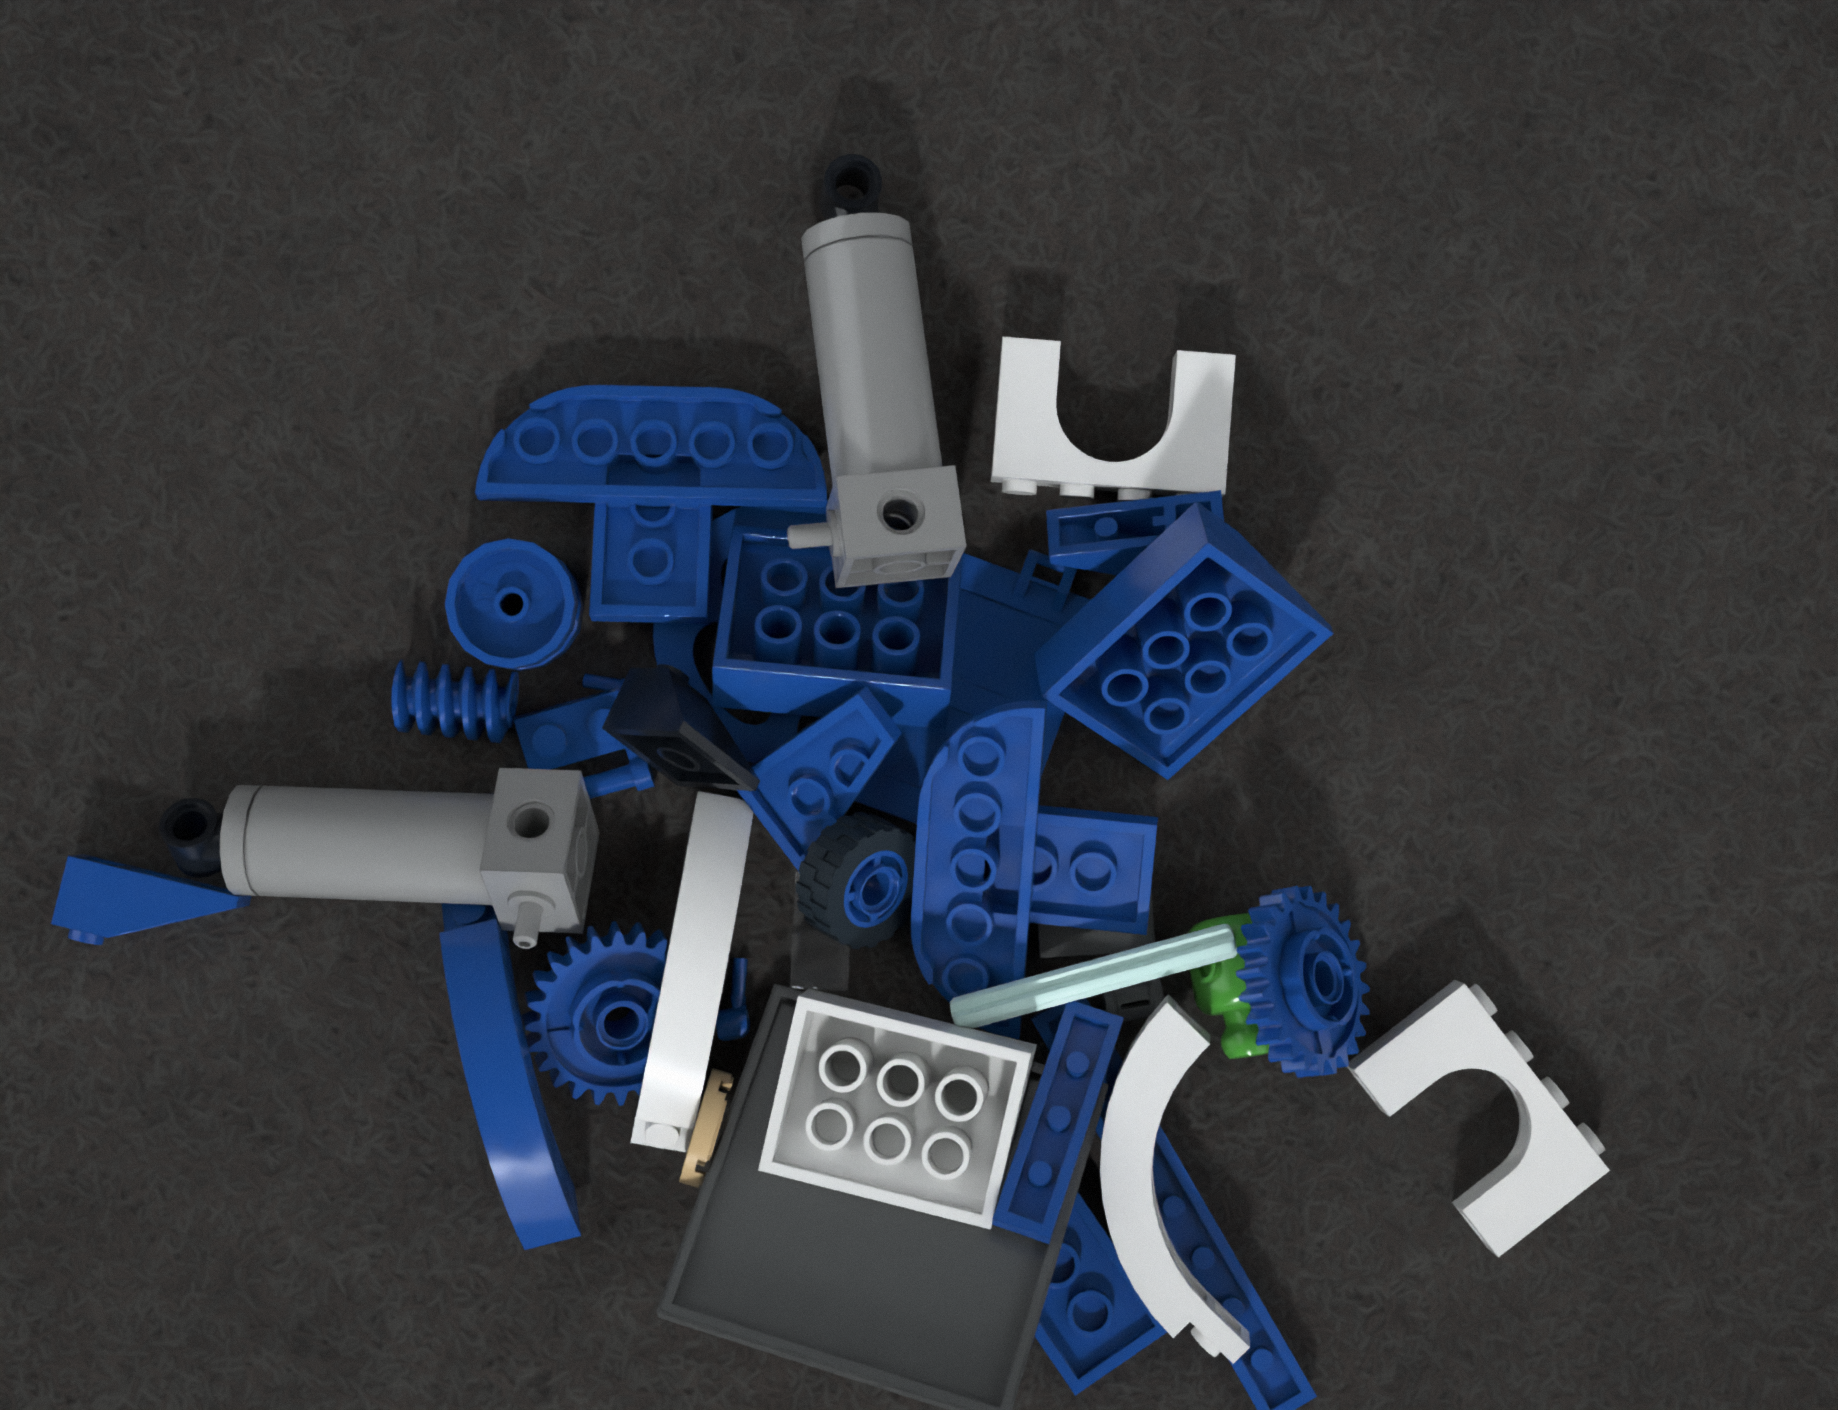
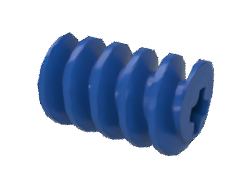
(453, 702)

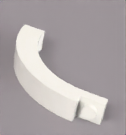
(693, 972)
(1141, 1091)

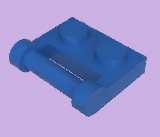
(575, 733)

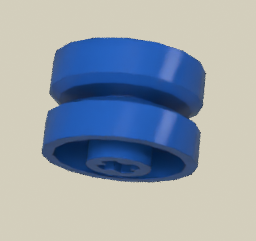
(549, 612)

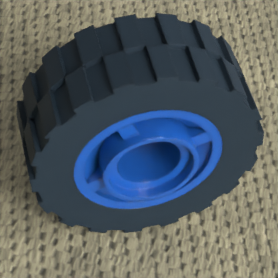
(858, 880)

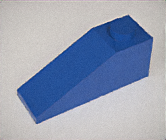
(1114, 534)
(117, 899)

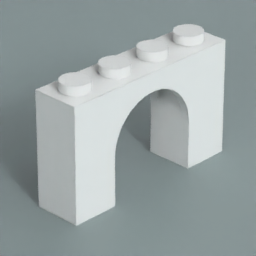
(1035, 451)
(1550, 1156)

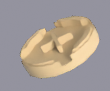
(706, 1127)

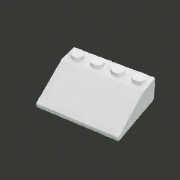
(897, 1107)

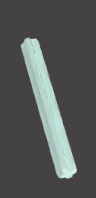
(1094, 977)

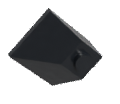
(677, 731)

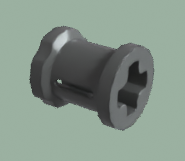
(1135, 1000)

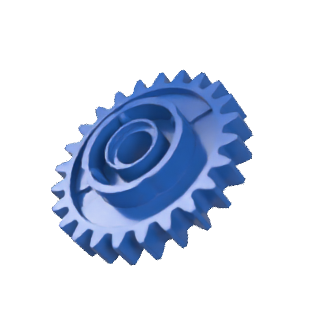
(1303, 981)
(577, 996)

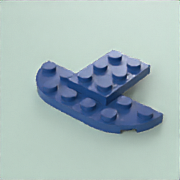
(654, 471)
(1002, 861)

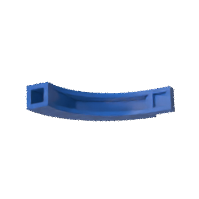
(503, 1079)

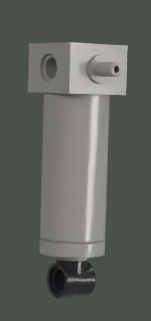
(875, 395)
(514, 849)

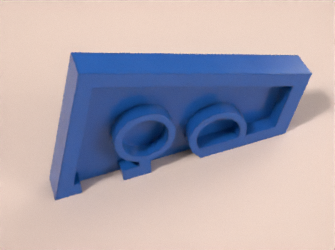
(820, 772)

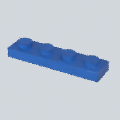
(1057, 1122)

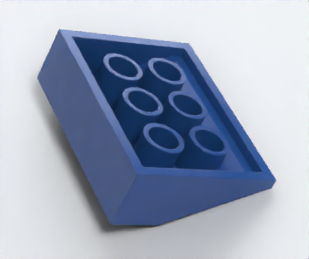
(1179, 643)
(806, 646)

